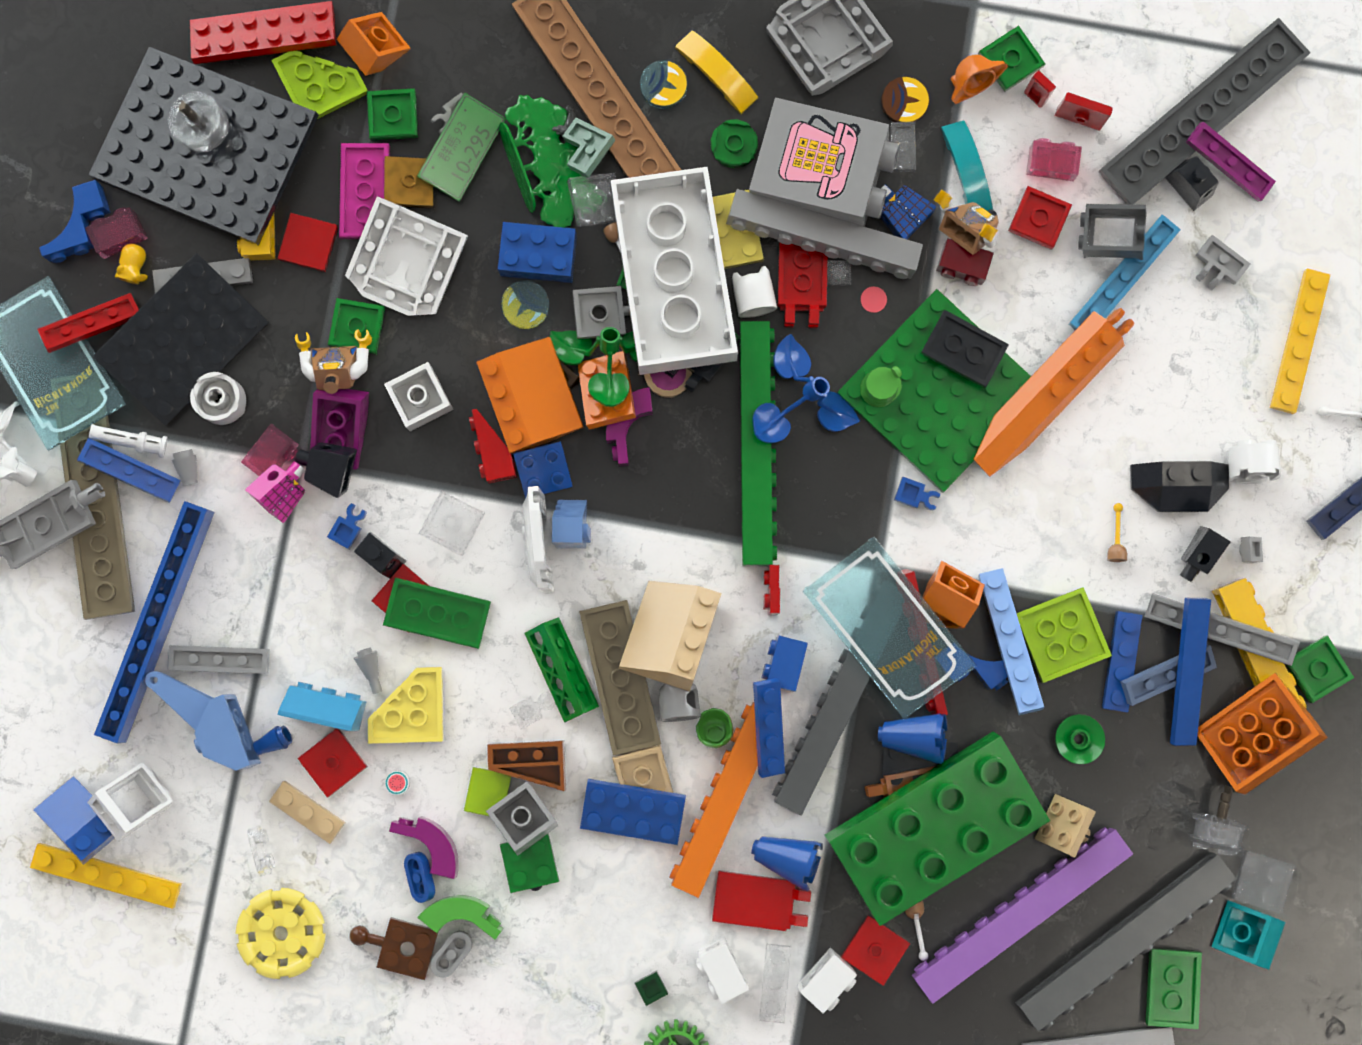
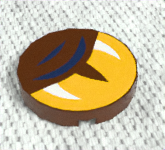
(905, 100)

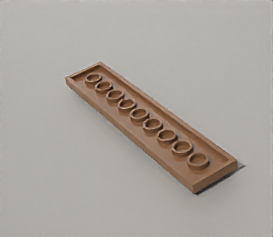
(595, 86)

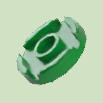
(734, 143)

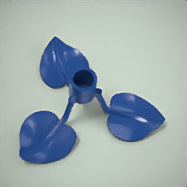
(834, 412)

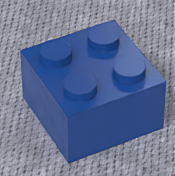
(785, 661)

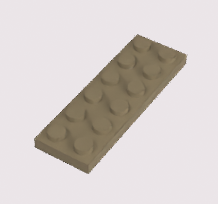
(621, 693)

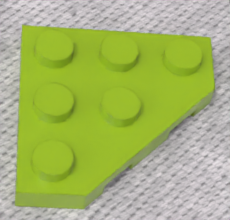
(318, 82)

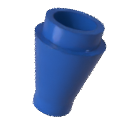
(274, 740)

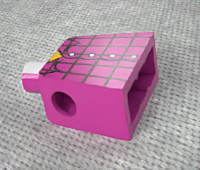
(278, 490)

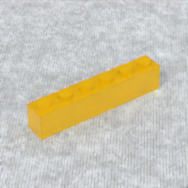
(1238, 603)

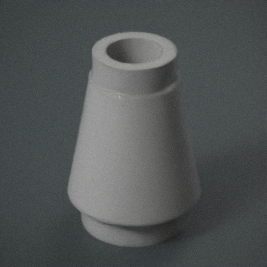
(186, 466)

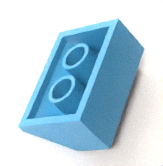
(323, 707)

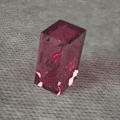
(1054, 159)
(115, 232)
(270, 449)

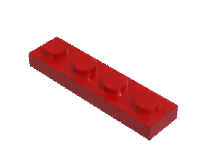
(88, 323)

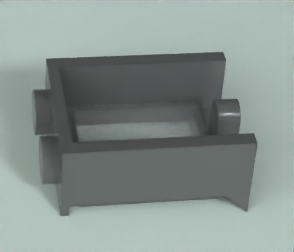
(1113, 231)

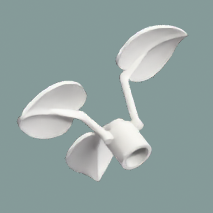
(9, 467)

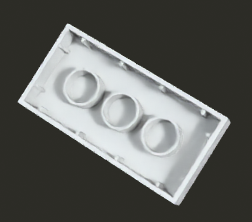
(674, 271)

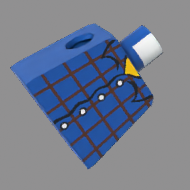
(905, 211)

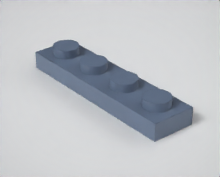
(1158, 679)

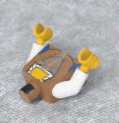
(968, 223)
(334, 366)

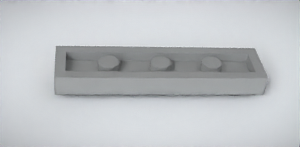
(233, 271)
(218, 659)

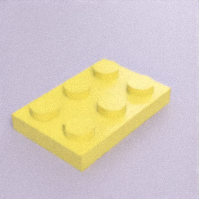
(737, 246)

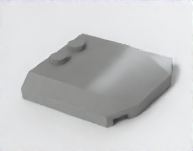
(827, 40)

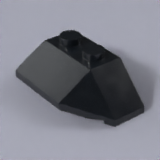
(1180, 484)

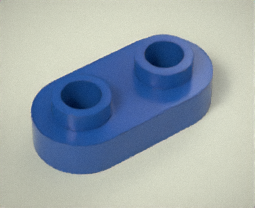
(419, 877)

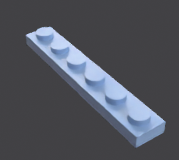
(1011, 642)

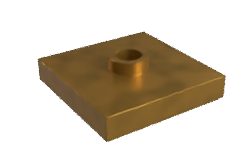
(403, 186)

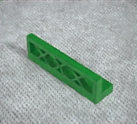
(565, 667)

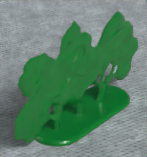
(549, 157)

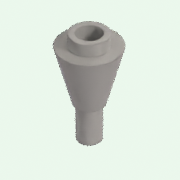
(368, 663)

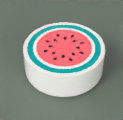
(397, 782)

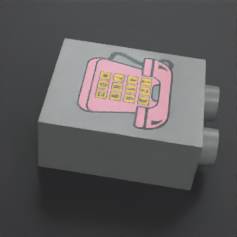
(824, 161)

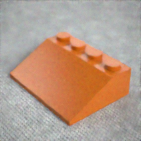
(530, 395)
(1260, 734)

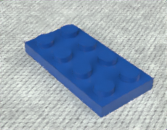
(632, 811)

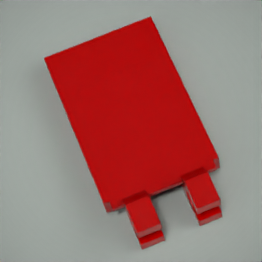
(801, 283)
(757, 901)

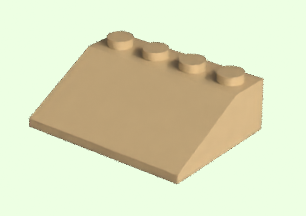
(670, 633)

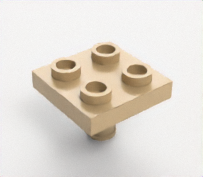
(1067, 825)

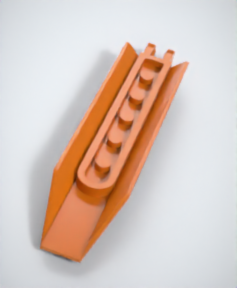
(1051, 389)

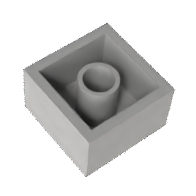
(522, 818)

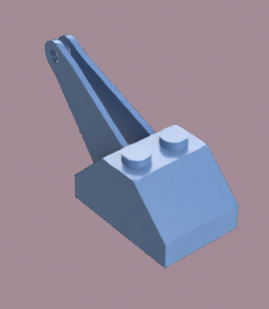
(217, 721)

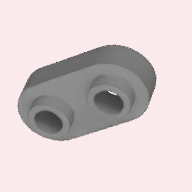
(451, 953)

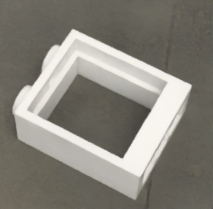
(112, 815)

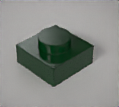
(651, 988)

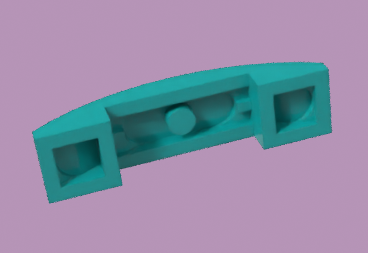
(968, 164)

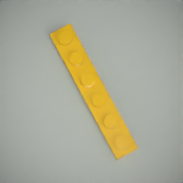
(1300, 341)
(106, 876)

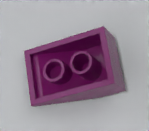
(340, 419)

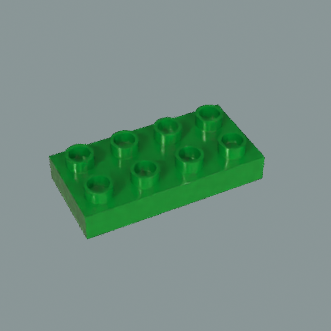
(937, 827)

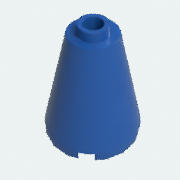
(917, 736)
(789, 858)

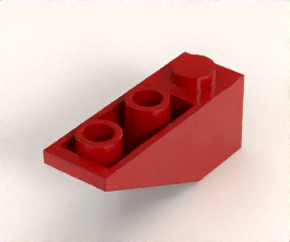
(497, 460)

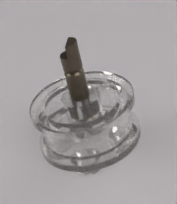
(198, 121)
(1219, 830)

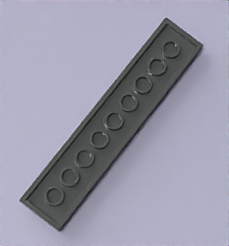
(1214, 102)

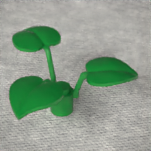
(604, 388)

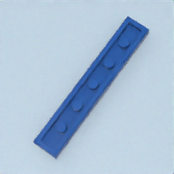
(1190, 671)

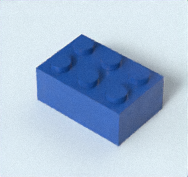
(537, 252)

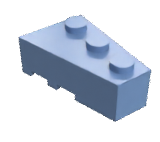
(570, 524)

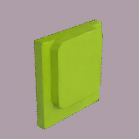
(485, 790)

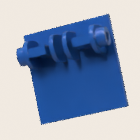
(544, 468)

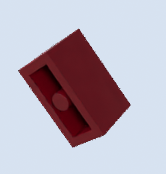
(960, 263)

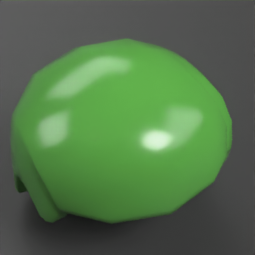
(714, 728)

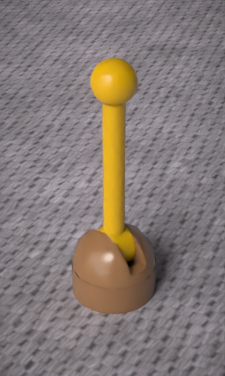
(1117, 552)

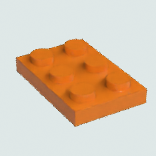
(596, 413)

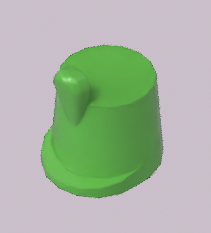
(881, 386)

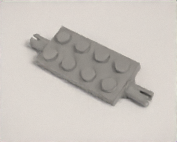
(47, 522)

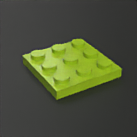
(1063, 635)

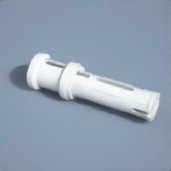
(141, 441)

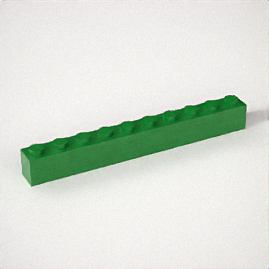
(756, 455)

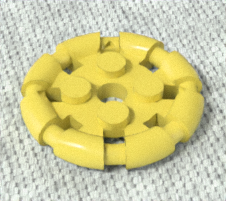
(269, 944)

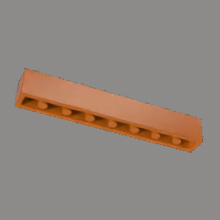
(718, 809)

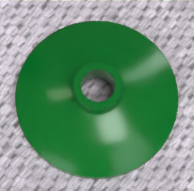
(1092, 739)

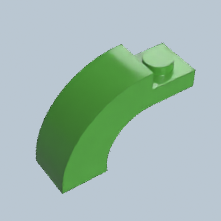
(464, 908)

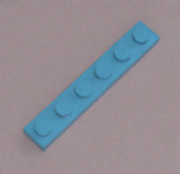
(1128, 272)

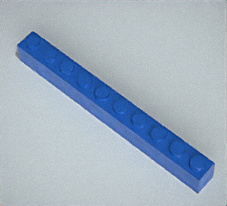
(154, 623)

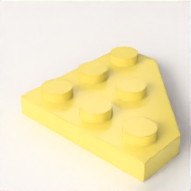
(411, 711)

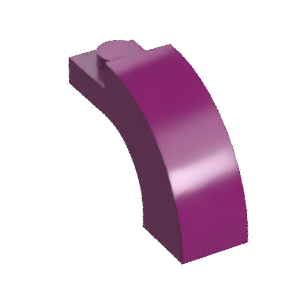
(618, 431)
(437, 840)

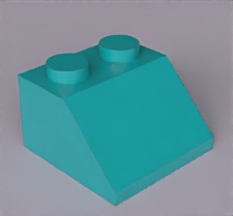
(1248, 934)

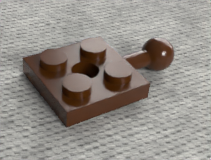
(391, 956)

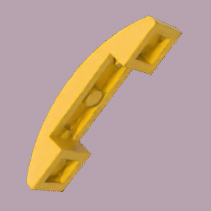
(718, 70)

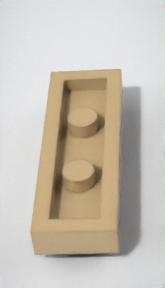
(307, 812)

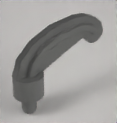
(560, 129)

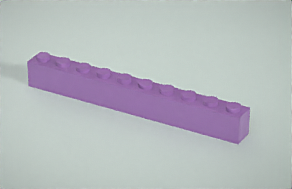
(1021, 914)

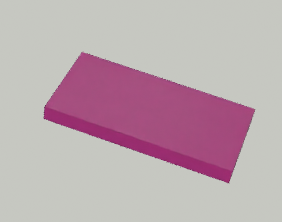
(360, 184)

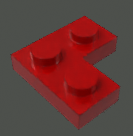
(772, 600)

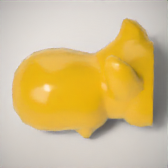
(130, 263)

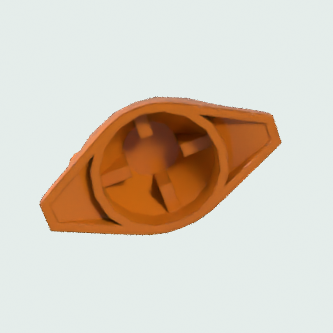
(974, 76)

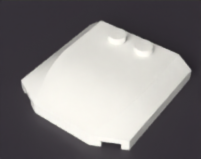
(404, 259)
(534, 512)

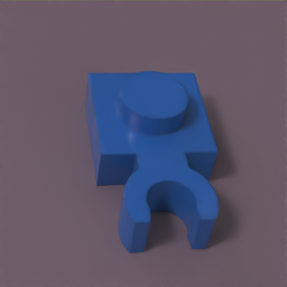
(912, 493)
(345, 530)

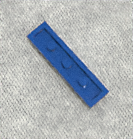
(128, 470)
(1123, 659)
(769, 727)

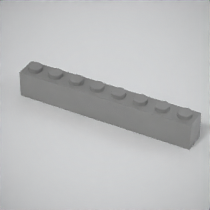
(824, 234)

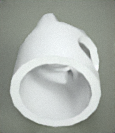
(754, 293)

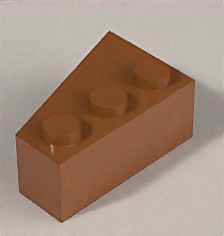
(531, 761)

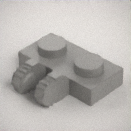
(1222, 260)

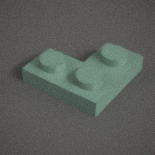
(591, 145)

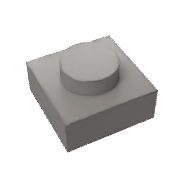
(1251, 549)

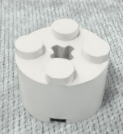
(206, 391)
(1254, 462)

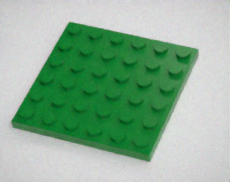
(938, 413)

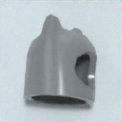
(678, 703)

